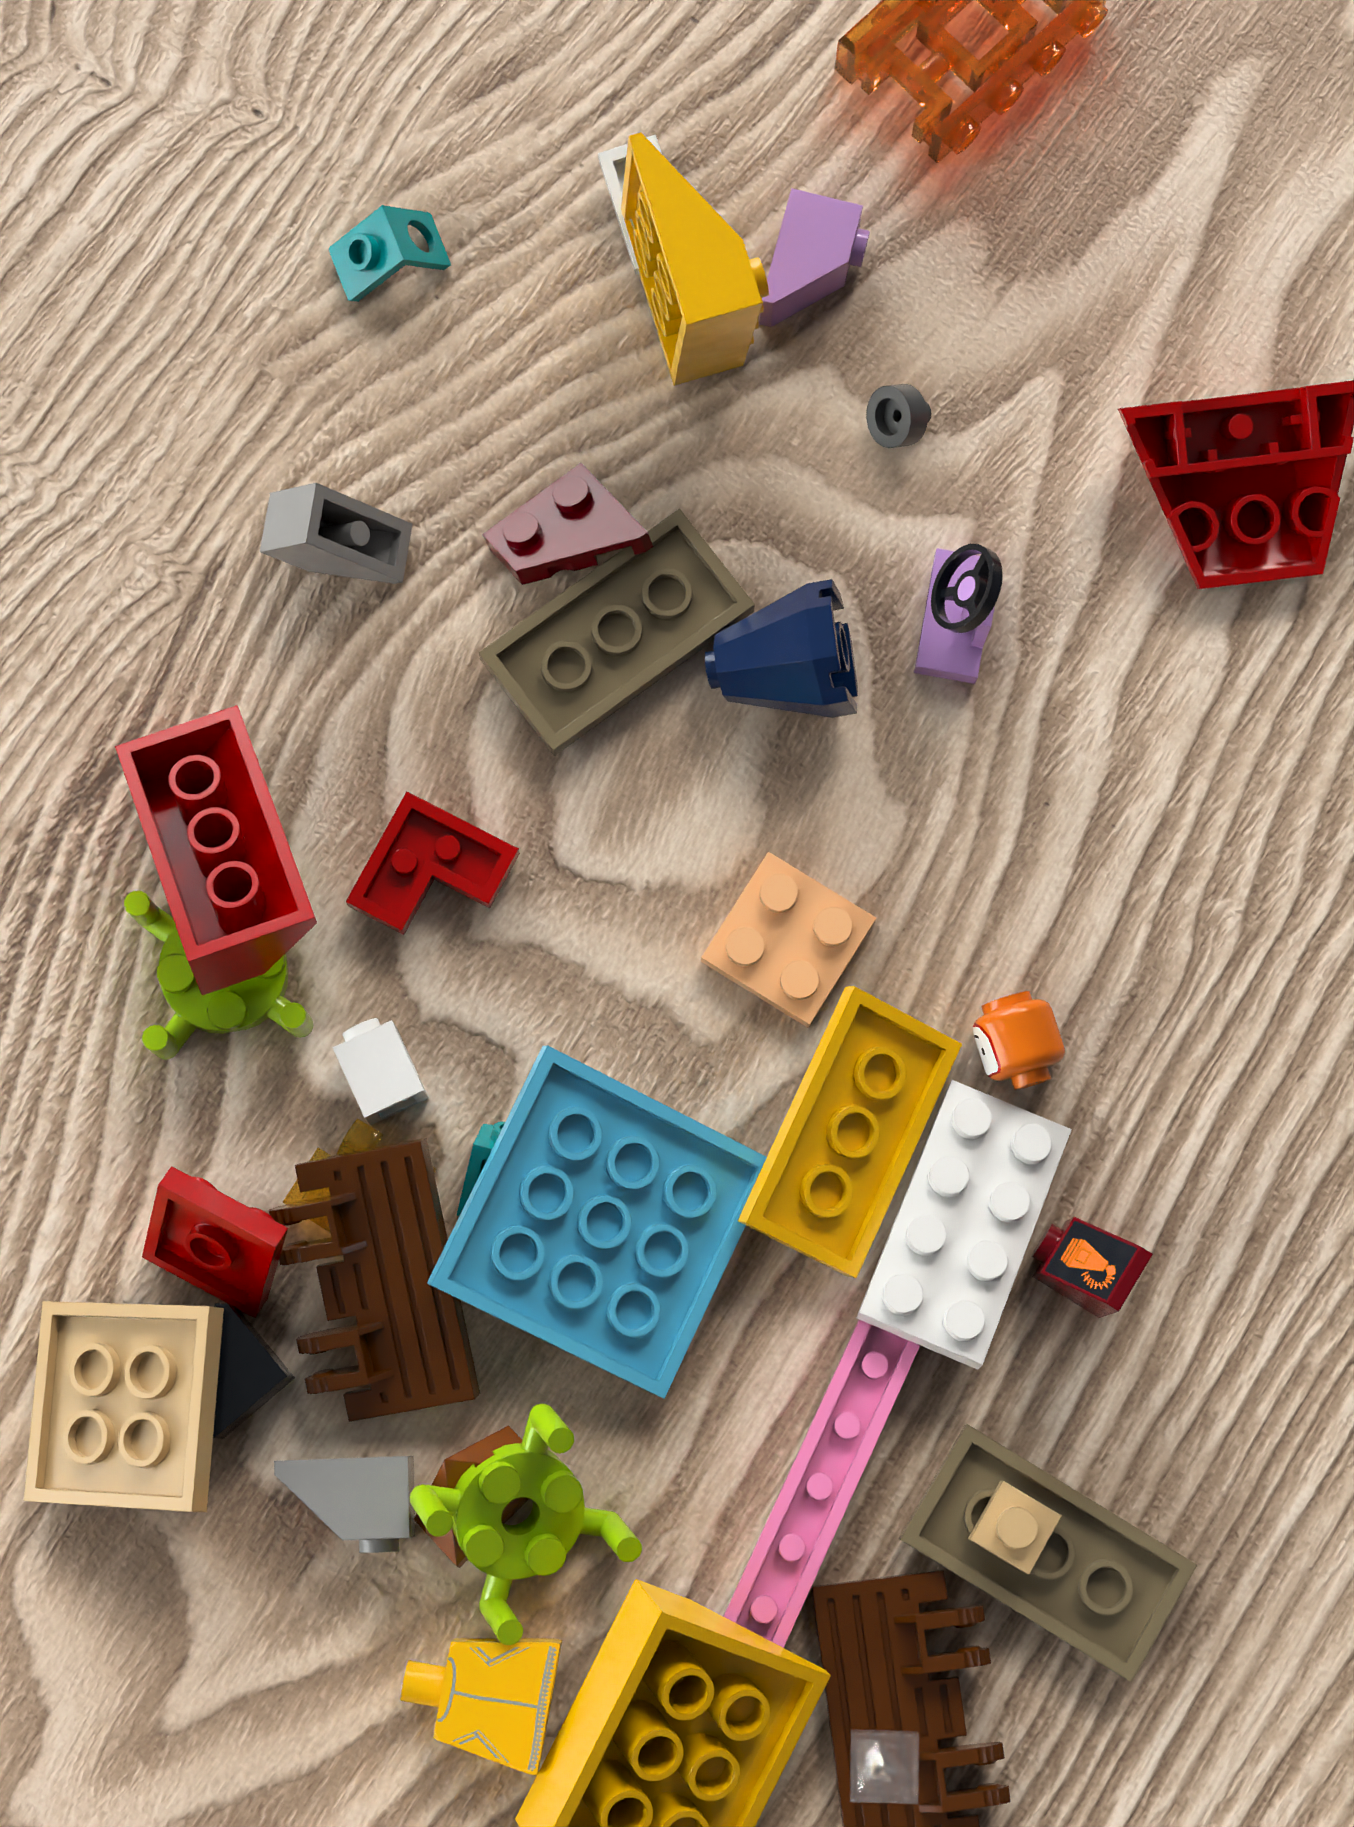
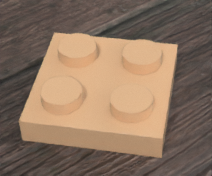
(788, 939)

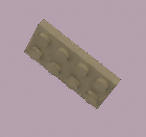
(616, 632)
(1095, 1579)

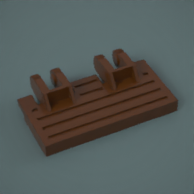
(391, 1234)
(880, 1681)

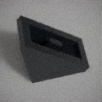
(247, 1372)

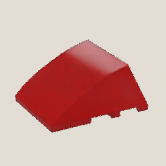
(1248, 478)

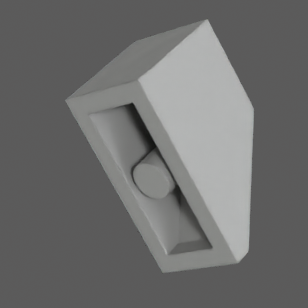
(335, 535)
(357, 1497)

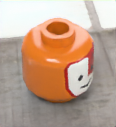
(1018, 1040)

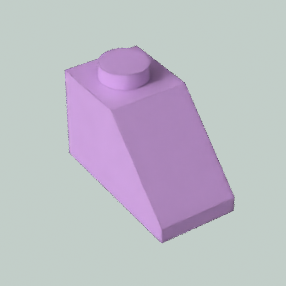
(812, 253)

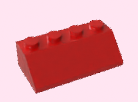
(217, 847)

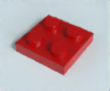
(214, 1241)

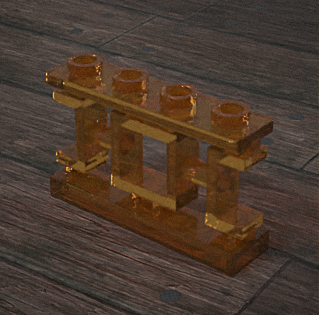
(996, 79)

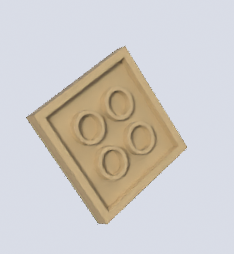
(124, 1405)

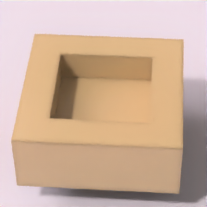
(1014, 1527)

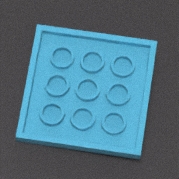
(600, 1222)

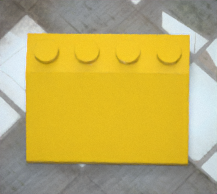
(691, 268)
(675, 1723)

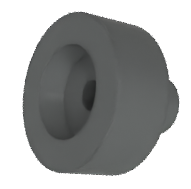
(897, 415)

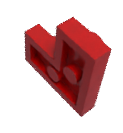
(424, 847)

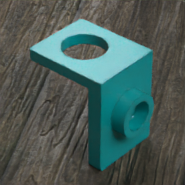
(382, 247)

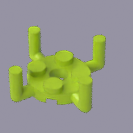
(220, 1011)
(538, 1542)

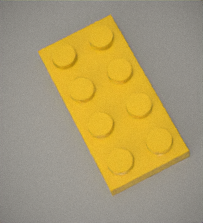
(850, 1132)

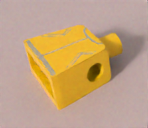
(490, 1697)

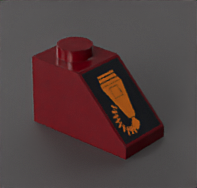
(1089, 1265)

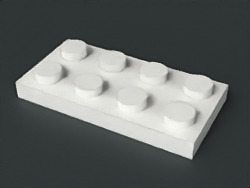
(964, 1225)

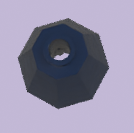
(789, 656)

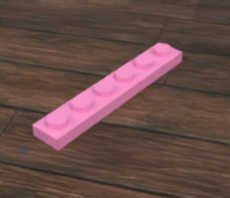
(821, 1482)

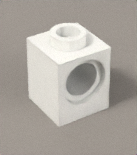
(379, 1070)

